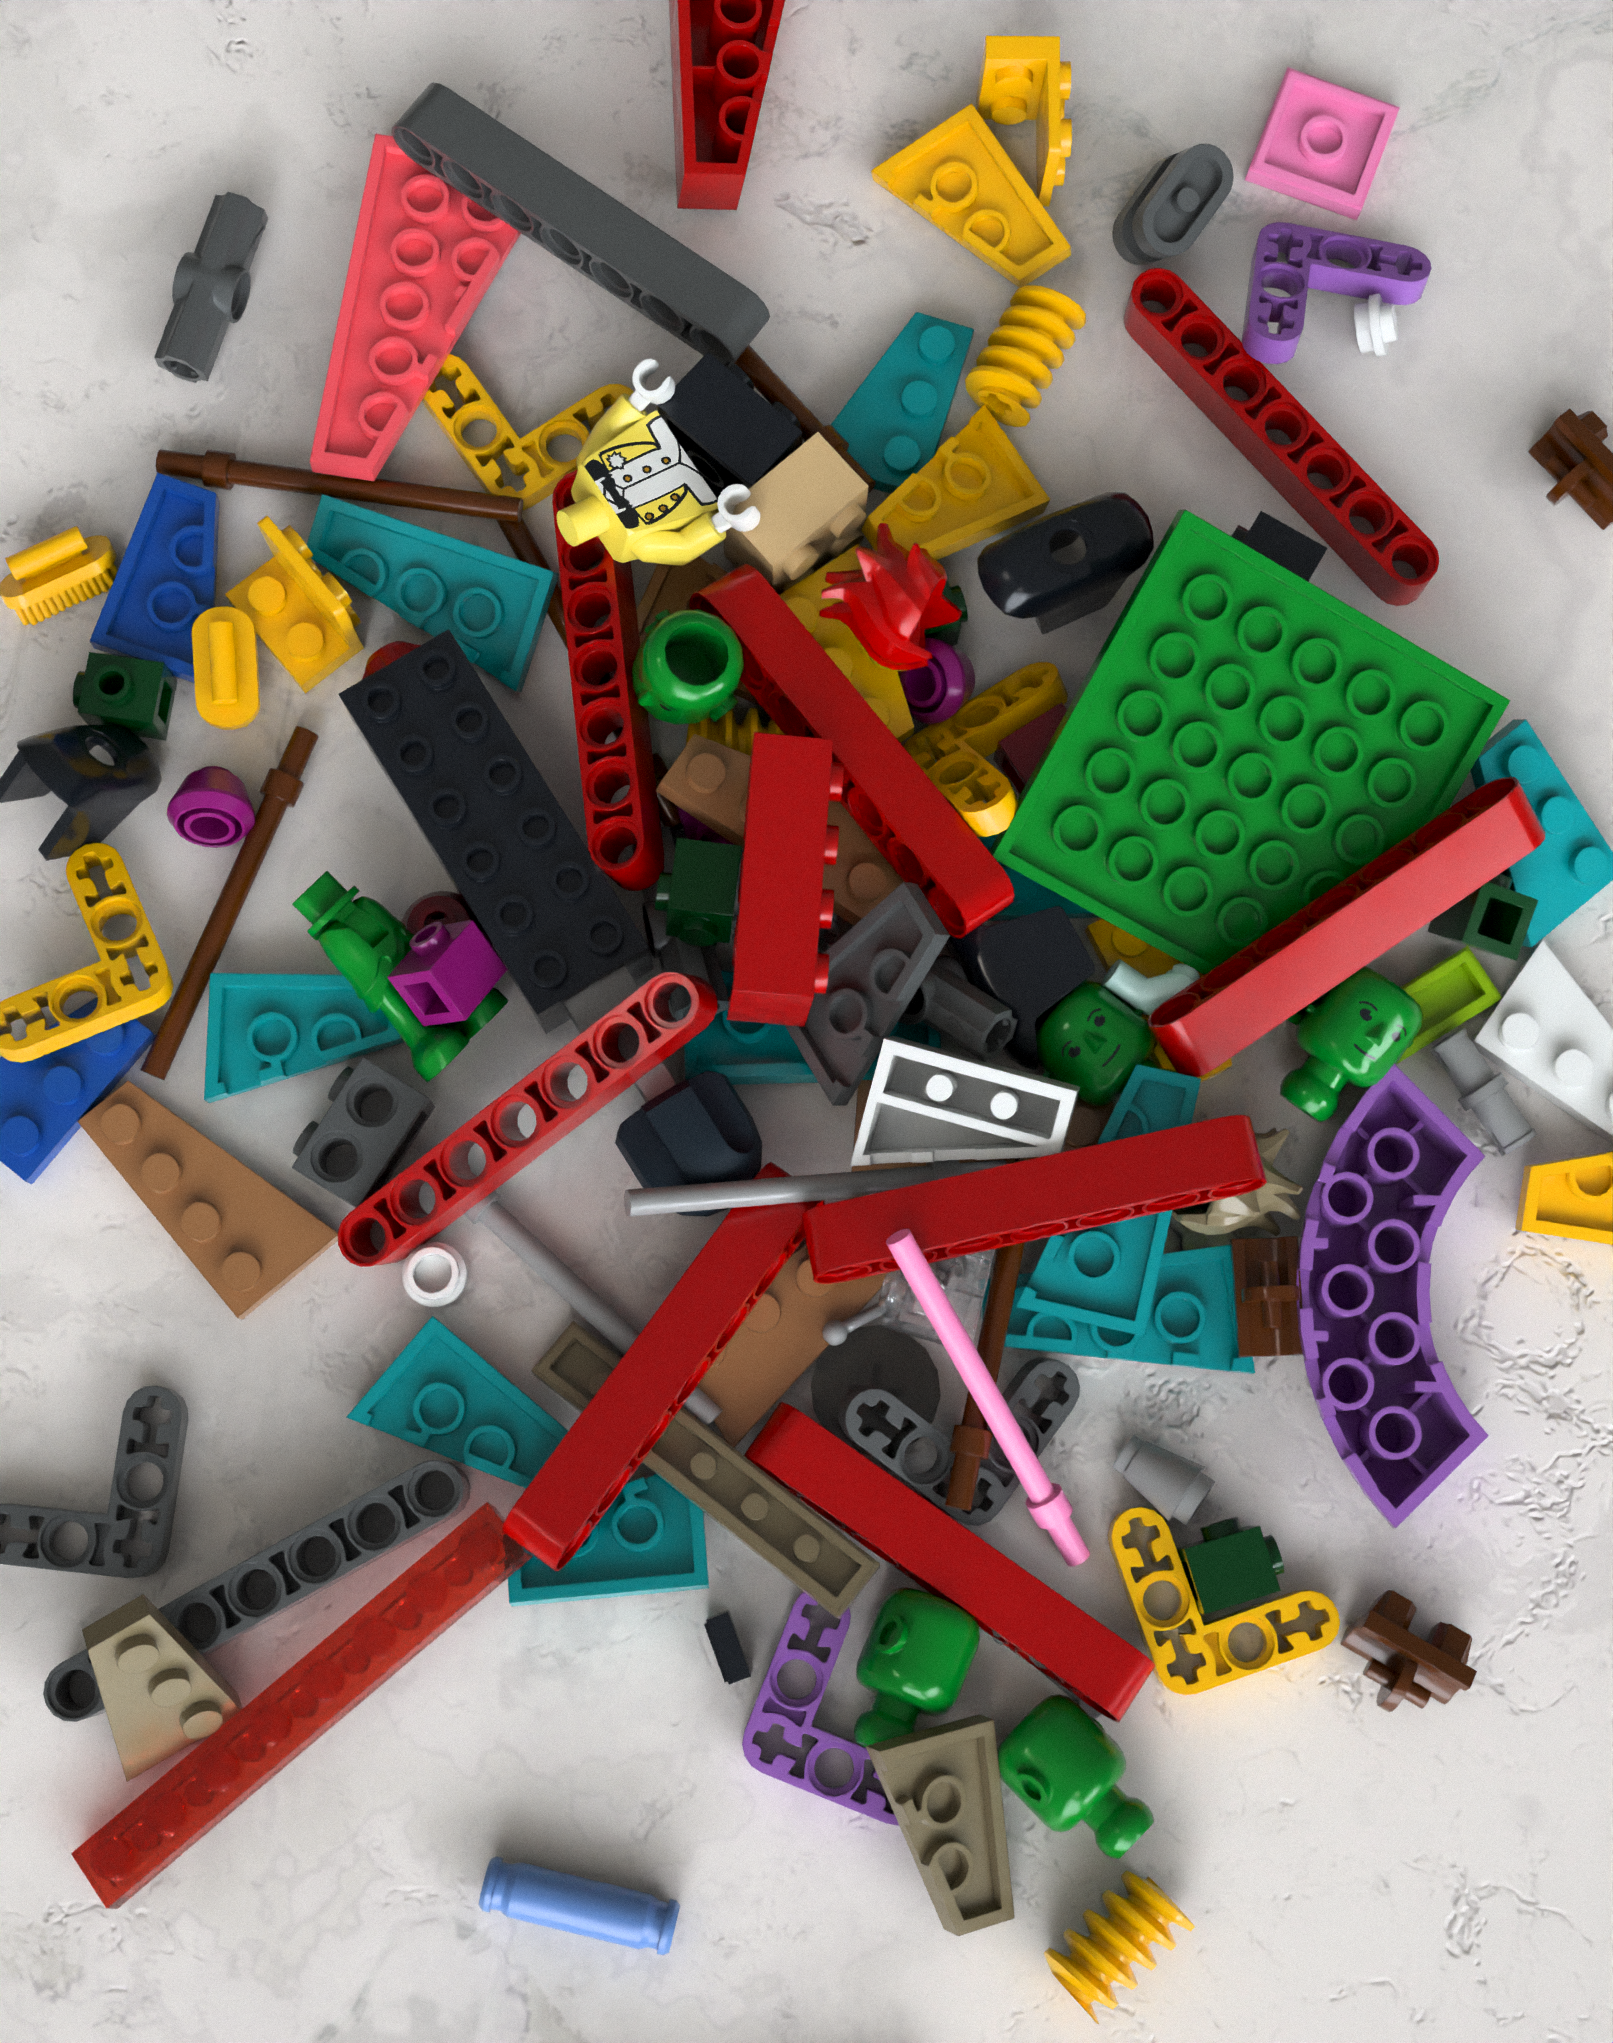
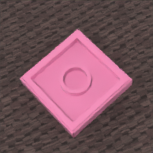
(1322, 143)

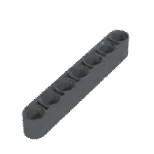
(580, 224)
(292, 1576)

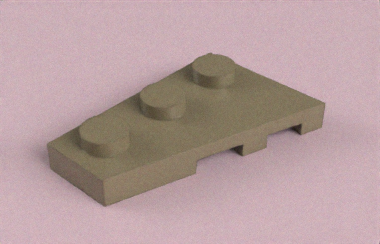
(154, 1686)
(952, 1817)

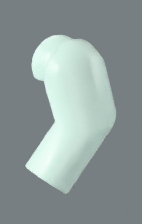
(1147, 992)

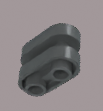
(1173, 204)

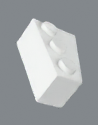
(957, 1107)

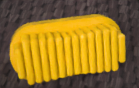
(58, 574)
(226, 668)

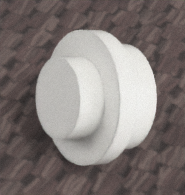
(1375, 325)
(434, 1274)

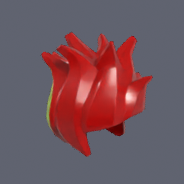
(891, 602)

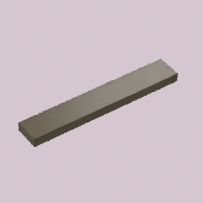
(724, 1484)

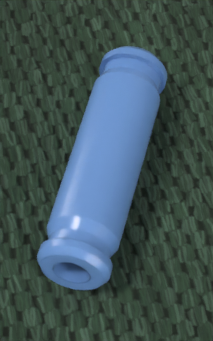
(579, 1905)

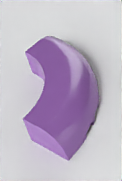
(1369, 1295)

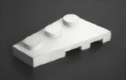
(1553, 1040)

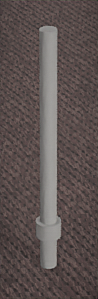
(790, 1189)
(572, 1288)

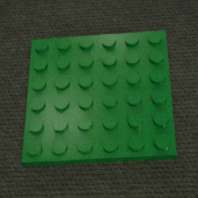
(1239, 752)

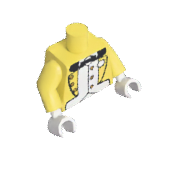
(643, 489)

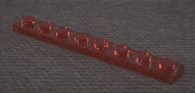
(299, 1707)

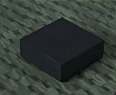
(727, 1647)

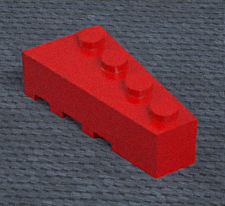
(718, 89)
(783, 879)

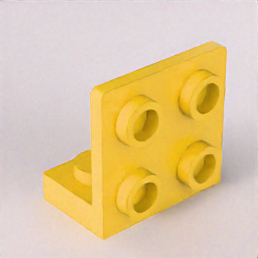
(1028, 81)
(298, 610)

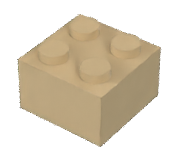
(808, 514)

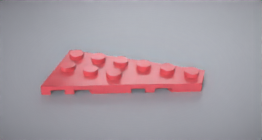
(407, 296)

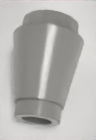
(1164, 1479)

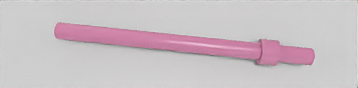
(1045, 1499)

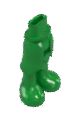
(366, 947)

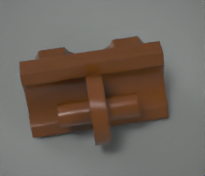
(1579, 464)
(1266, 1296)
(1404, 1662)

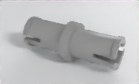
(1483, 1092)

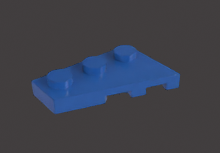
(164, 578)
(53, 1092)

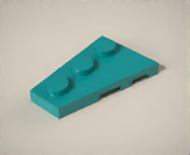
(905, 401)
(1574, 856)
(284, 1027)
(461, 1408)
(641, 1546)

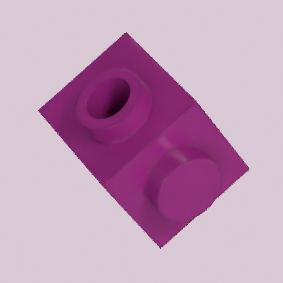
(447, 972)

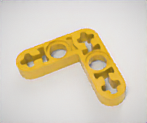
(526, 453)
(974, 734)
(108, 979)
(1208, 1638)

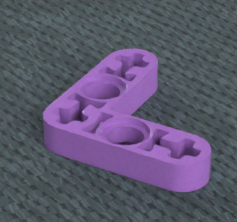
(1397, 276)
(798, 1716)

